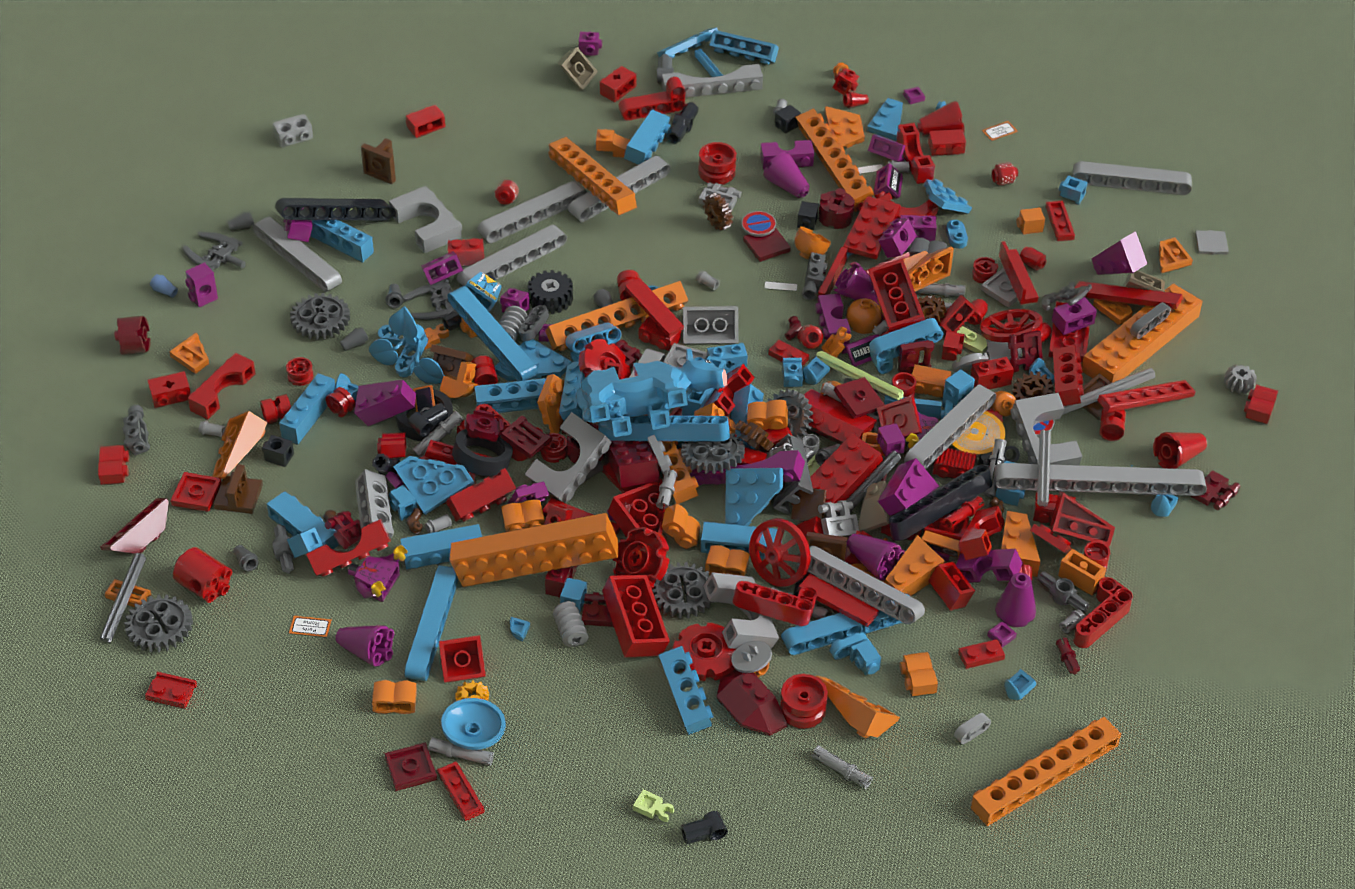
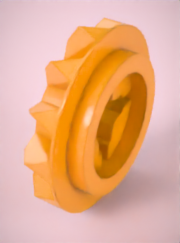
(481, 691)

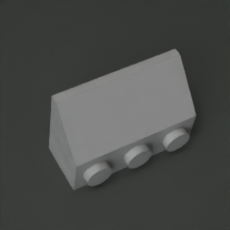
(710, 324)

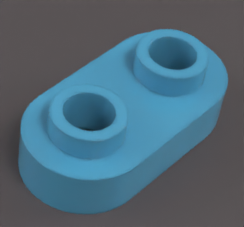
(956, 234)
(841, 648)

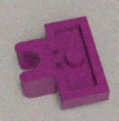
(534, 492)

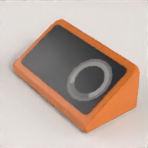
(424, 398)
(942, 543)

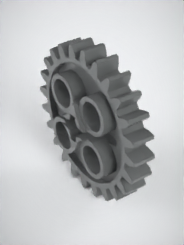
(320, 316)
(797, 411)
(713, 454)
(669, 592)
(148, 632)

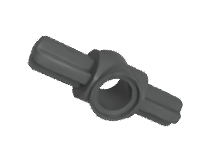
(282, 549)
(1063, 591)

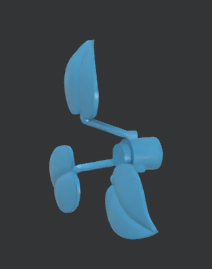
(404, 324)

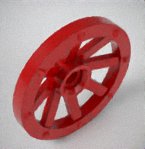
(1011, 327)
(777, 553)

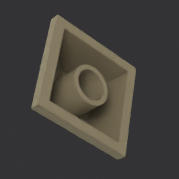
(577, 68)
(1144, 281)
(872, 513)

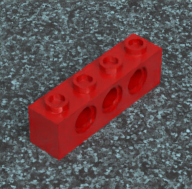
(1068, 375)

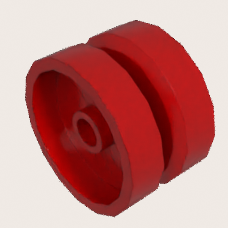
(717, 163)
(803, 700)

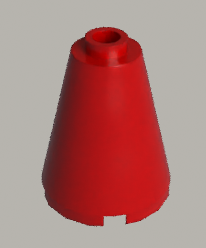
(944, 118)
(1178, 448)

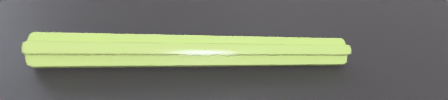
(856, 373)

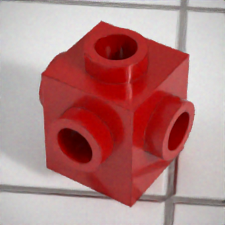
(846, 81)

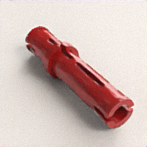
(967, 509)

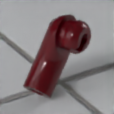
(795, 326)

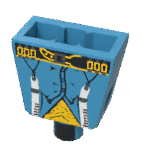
(484, 289)

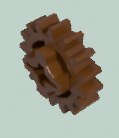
(717, 211)
(932, 307)
(1032, 386)
(754, 435)

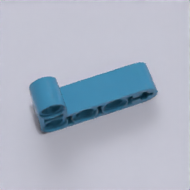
(887, 346)

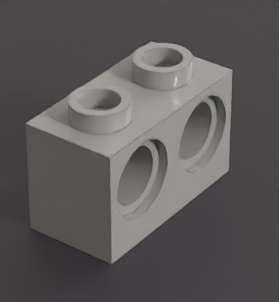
(292, 130)

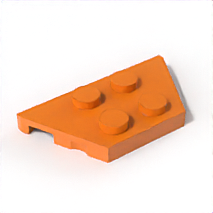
(845, 126)
(550, 401)

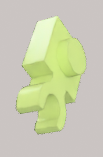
(651, 804)

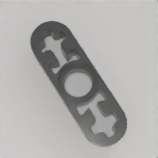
(1150, 320)
(533, 323)

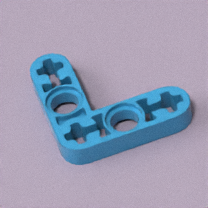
(403, 359)

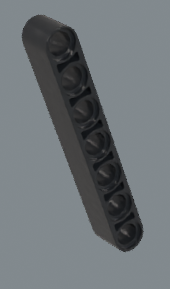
(361, 209)
(940, 502)

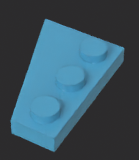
(887, 119)

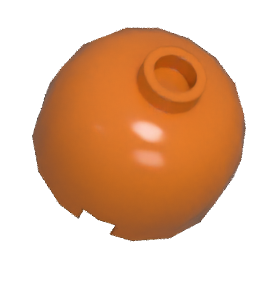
(809, 242)
(864, 315)

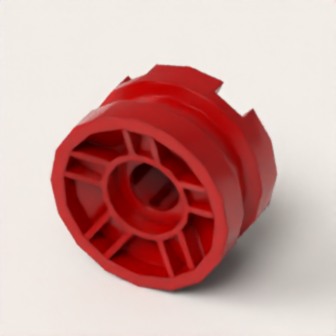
(984, 269)
(299, 371)
(340, 401)
(556, 449)

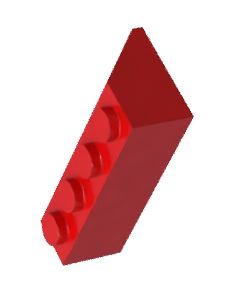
(833, 419)

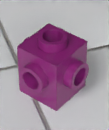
(590, 43)
(515, 297)

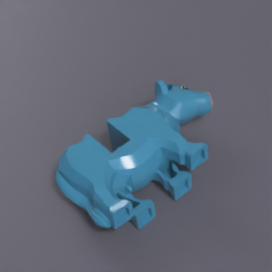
(650, 392)

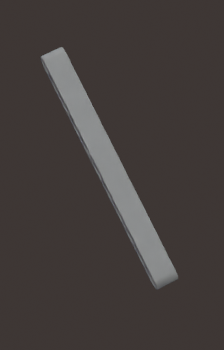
(1103, 479)

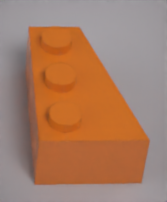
(1019, 537)
(914, 568)

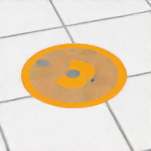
(981, 435)

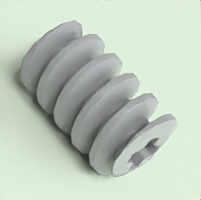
(512, 320)
(570, 624)

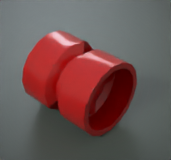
(623, 279)
(485, 371)
(905, 382)
(275, 409)
(1112, 425)
(1097, 552)

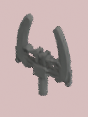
(220, 254)
(1065, 294)
(436, 300)

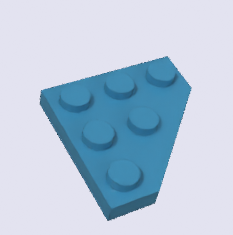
(945, 197)
(544, 358)
(432, 480)
(750, 492)

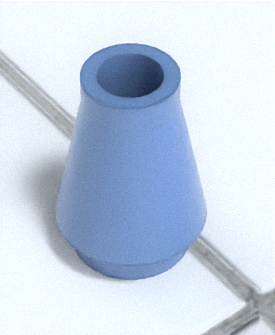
(163, 285)

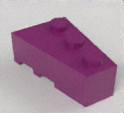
(1121, 258)

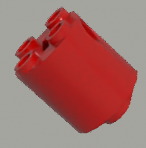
(202, 574)

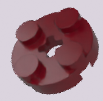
(483, 425)

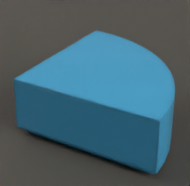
(519, 628)

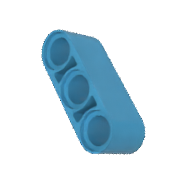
(585, 336)

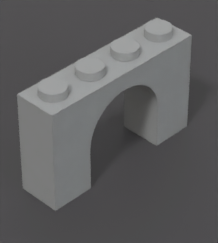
(424, 202)
(1039, 409)
(592, 446)
(737, 632)

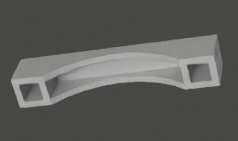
(744, 79)

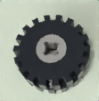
(551, 290)

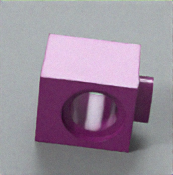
(890, 439)

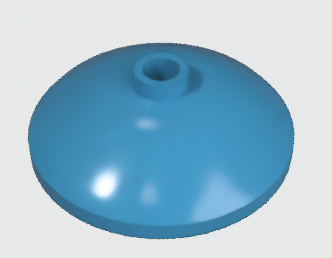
(473, 723)

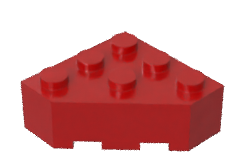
(638, 508)

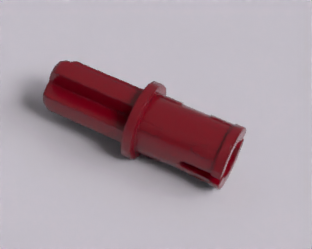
(1068, 656)

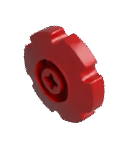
(598, 353)
(642, 554)
(707, 650)

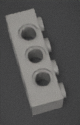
(373, 500)

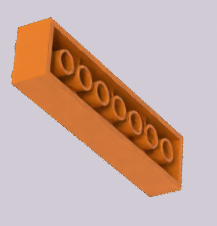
(1123, 353)
(534, 550)

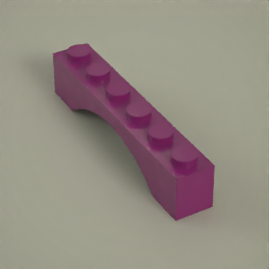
(790, 461)

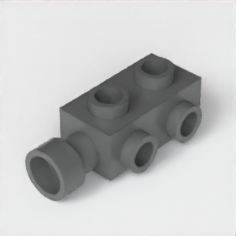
(814, 275)
(135, 431)

